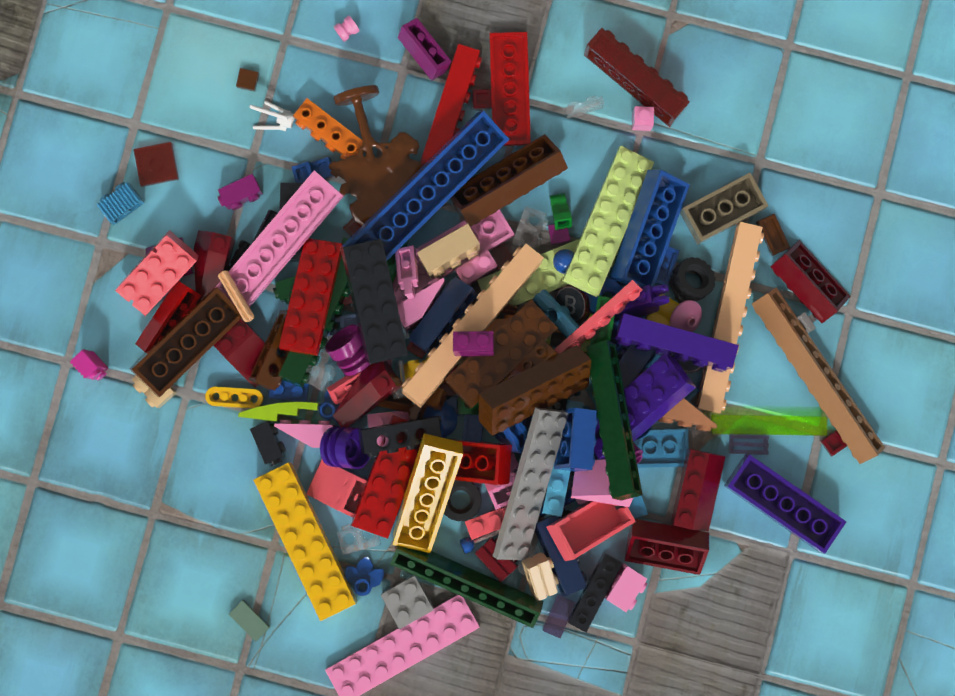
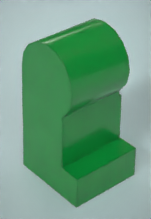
(560, 211)

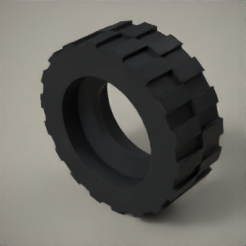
(705, 274)
(473, 507)

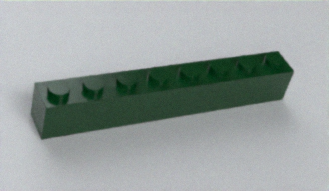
(299, 365)
(614, 421)
(469, 584)

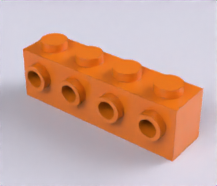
(327, 129)

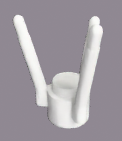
(284, 117)

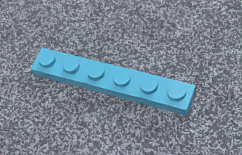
(558, 482)

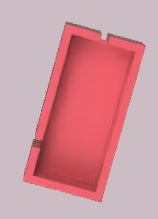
(157, 272)
(588, 527)

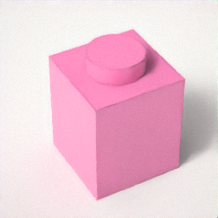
(642, 118)

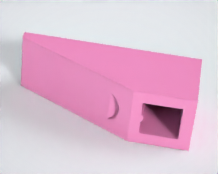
(305, 431)

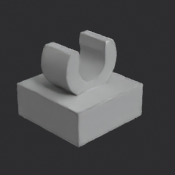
(807, 321)

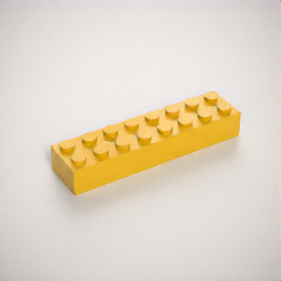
(305, 541)

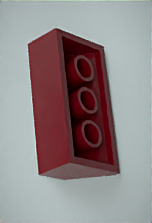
(810, 282)
(697, 490)
(667, 546)

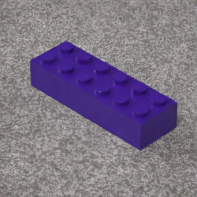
(676, 342)
(652, 396)
(785, 503)

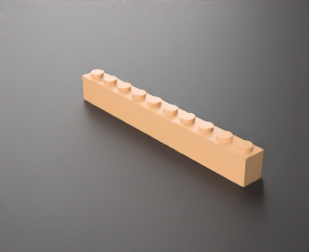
(730, 311)
(477, 318)

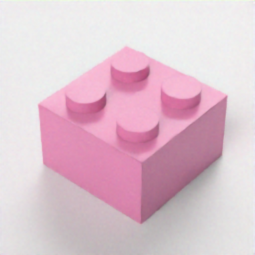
(626, 588)

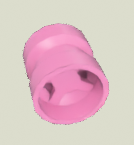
(347, 28)

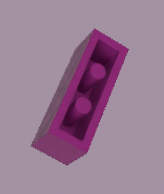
(424, 49)

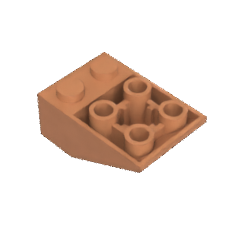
(688, 415)

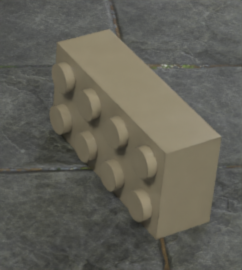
(723, 208)

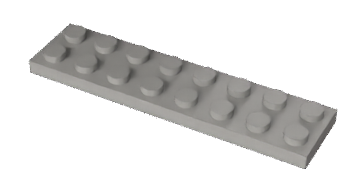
(530, 484)

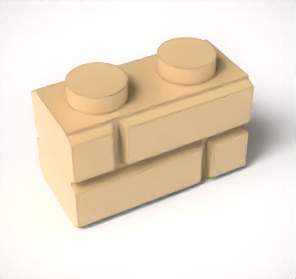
(540, 576)

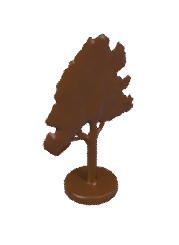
(369, 177)

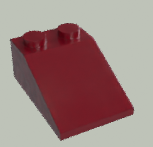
(242, 348)

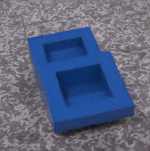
(304, 170)

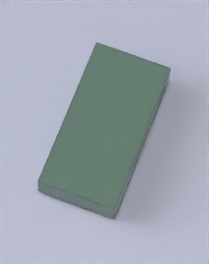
(249, 620)

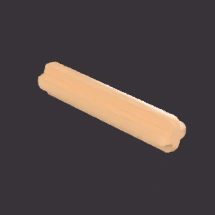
(236, 296)

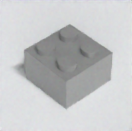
(407, 601)

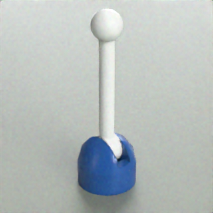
(468, 544)

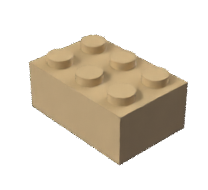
(449, 251)

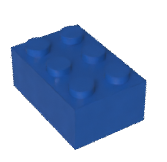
(577, 441)

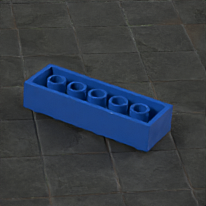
(650, 228)

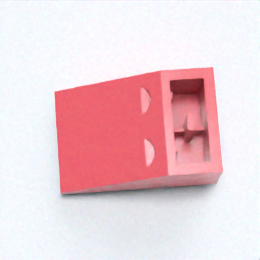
(337, 488)

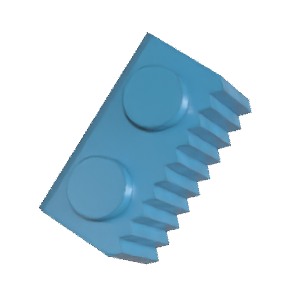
(120, 203)

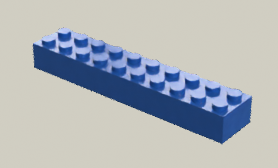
(432, 184)

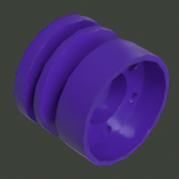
(342, 448)

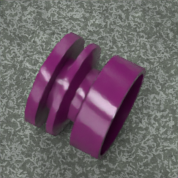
(347, 350)

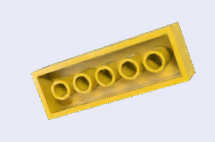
(427, 493)

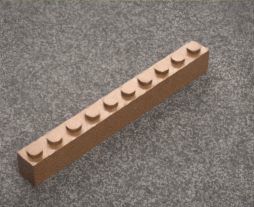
(818, 376)

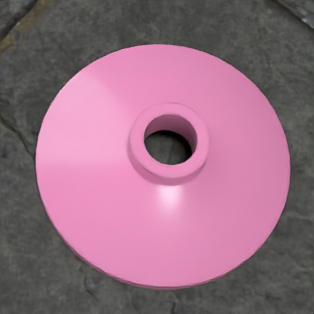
(686, 316)

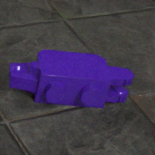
(647, 302)

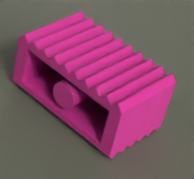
(89, 365)

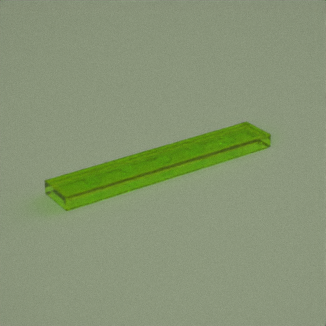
(770, 425)

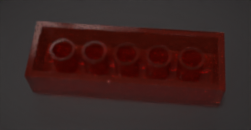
(636, 77)

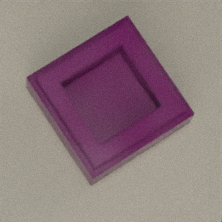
(558, 236)

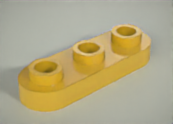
(225, 397)

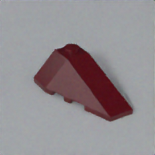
(214, 257)
(368, 391)

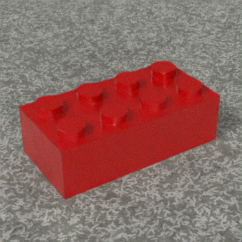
(484, 462)

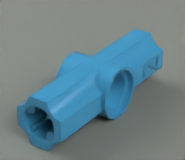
(557, 314)

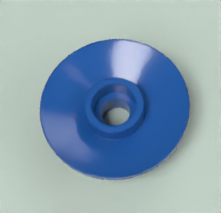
(448, 416)

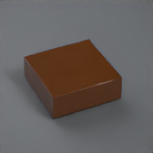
(247, 79)

